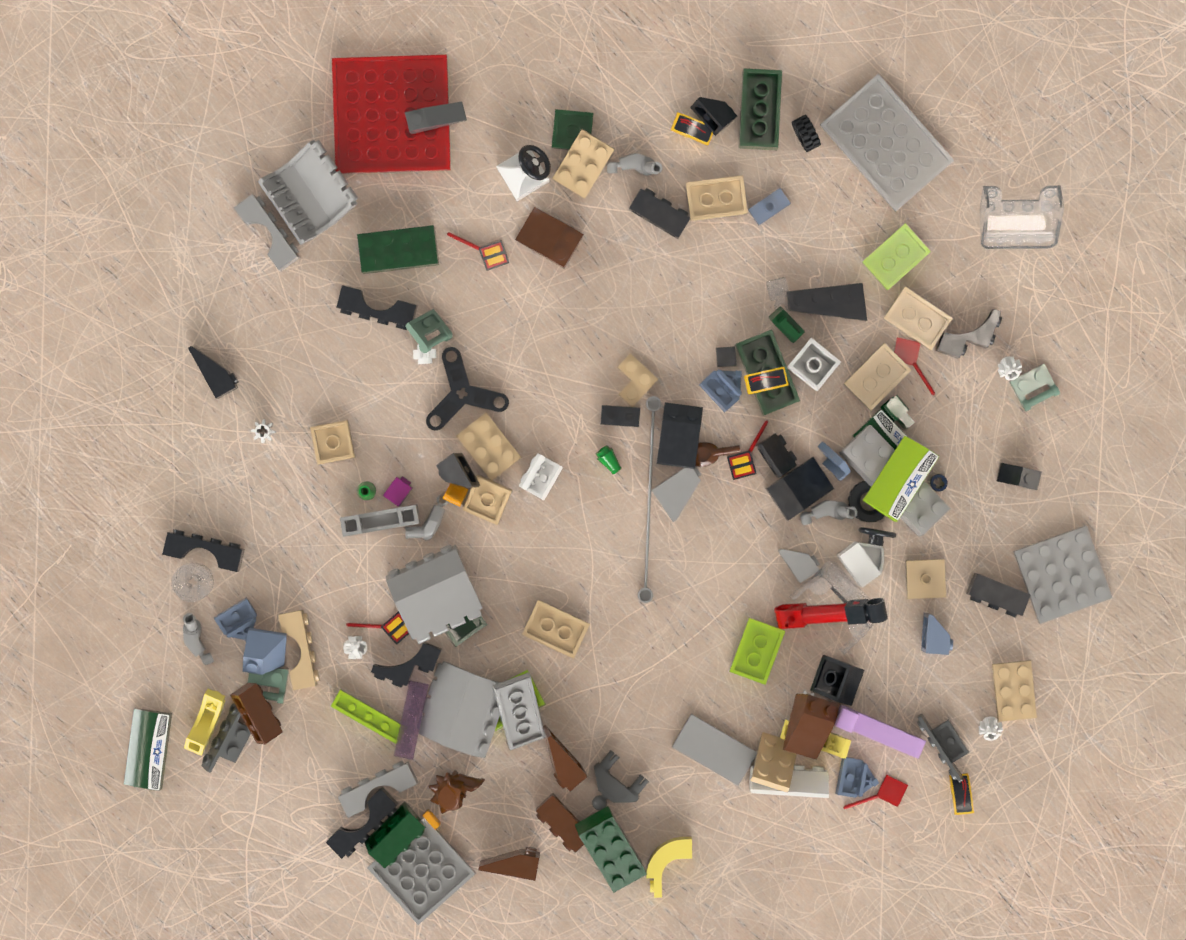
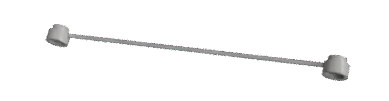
(645, 594)

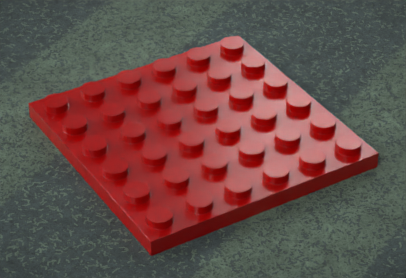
(371, 110)

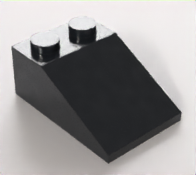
(679, 435)
(799, 488)

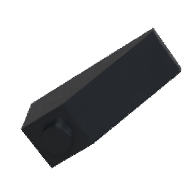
(217, 377)

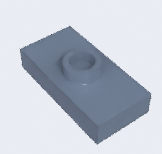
(769, 206)

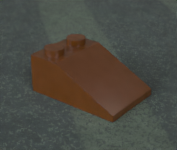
(549, 237)
(810, 725)
(566, 767)
(518, 863)

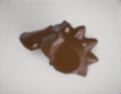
(452, 789)

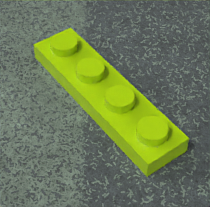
(366, 715)

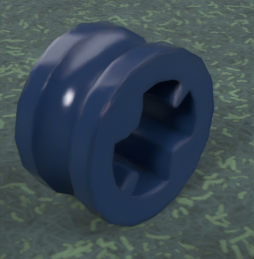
(933, 485)

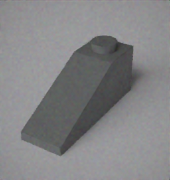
(435, 117)

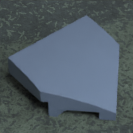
(723, 387)
(834, 462)
(237, 620)
(854, 778)

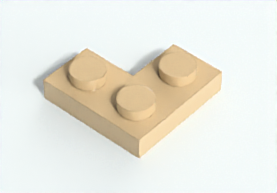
(640, 379)

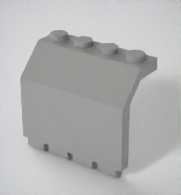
(309, 192)
(434, 594)
(460, 710)

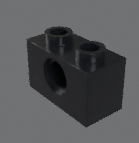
(620, 416)

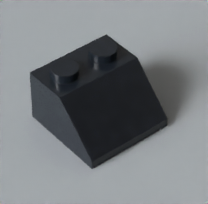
(776, 455)
(837, 680)

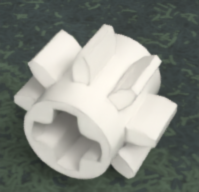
(424, 358)
(1009, 368)
(266, 435)
(355, 647)
(990, 728)

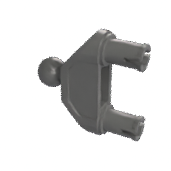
(613, 788)

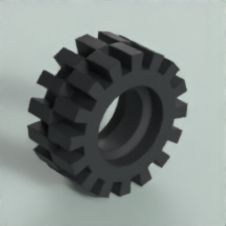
(806, 133)

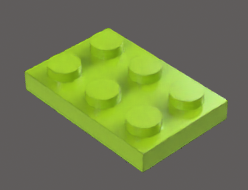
(896, 256)
(757, 651)

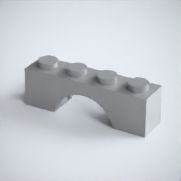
(281, 252)
(380, 520)
(355, 799)

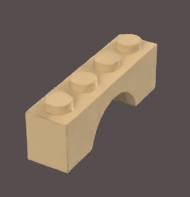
(304, 673)

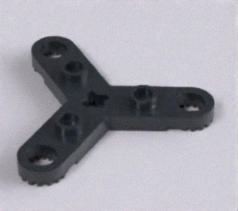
(457, 380)

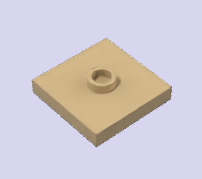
(332, 442)
(487, 500)
(925, 579)

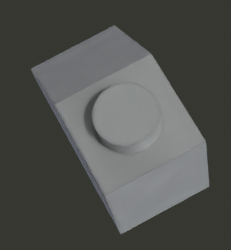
(800, 563)

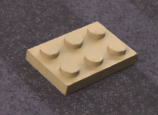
(583, 163)
(716, 198)
(917, 318)
(877, 376)
(488, 446)
(556, 629)
(1014, 691)
(772, 764)

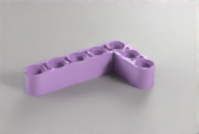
(879, 731)

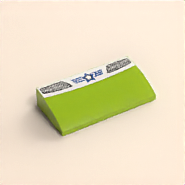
(900, 478)

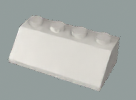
(804, 783)

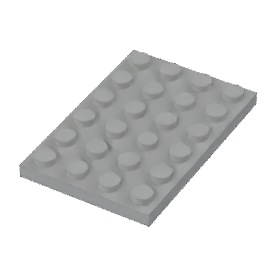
(886, 142)

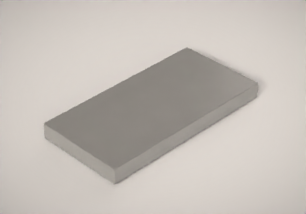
(519, 711)
(714, 749)

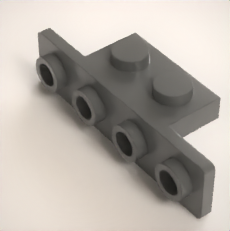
(229, 740)
(947, 742)

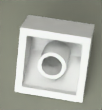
(814, 364)

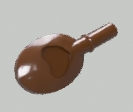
(709, 453)

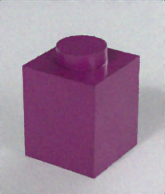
(398, 490)

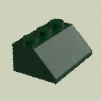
(394, 835)

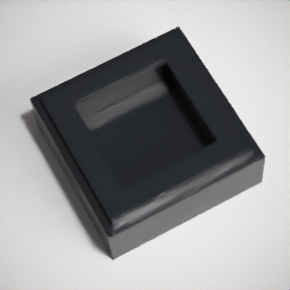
(726, 356)

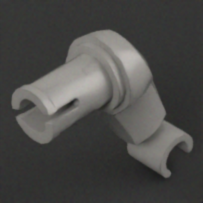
(639, 162)
(835, 509)
(430, 526)
(192, 640)

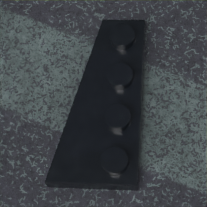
(833, 301)

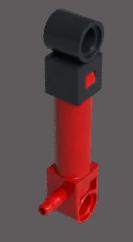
(853, 612)

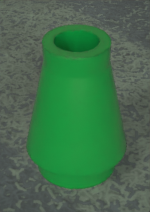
(608, 458)
(371, 490)

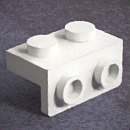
(540, 476)

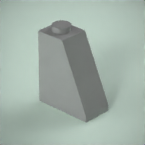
(677, 490)

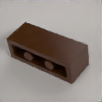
(257, 713)
(561, 822)

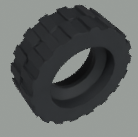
(854, 501)

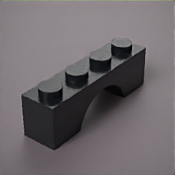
(352, 300)
(227, 556)
(345, 839)

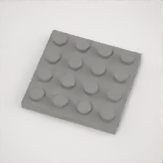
(1062, 574)
(424, 874)

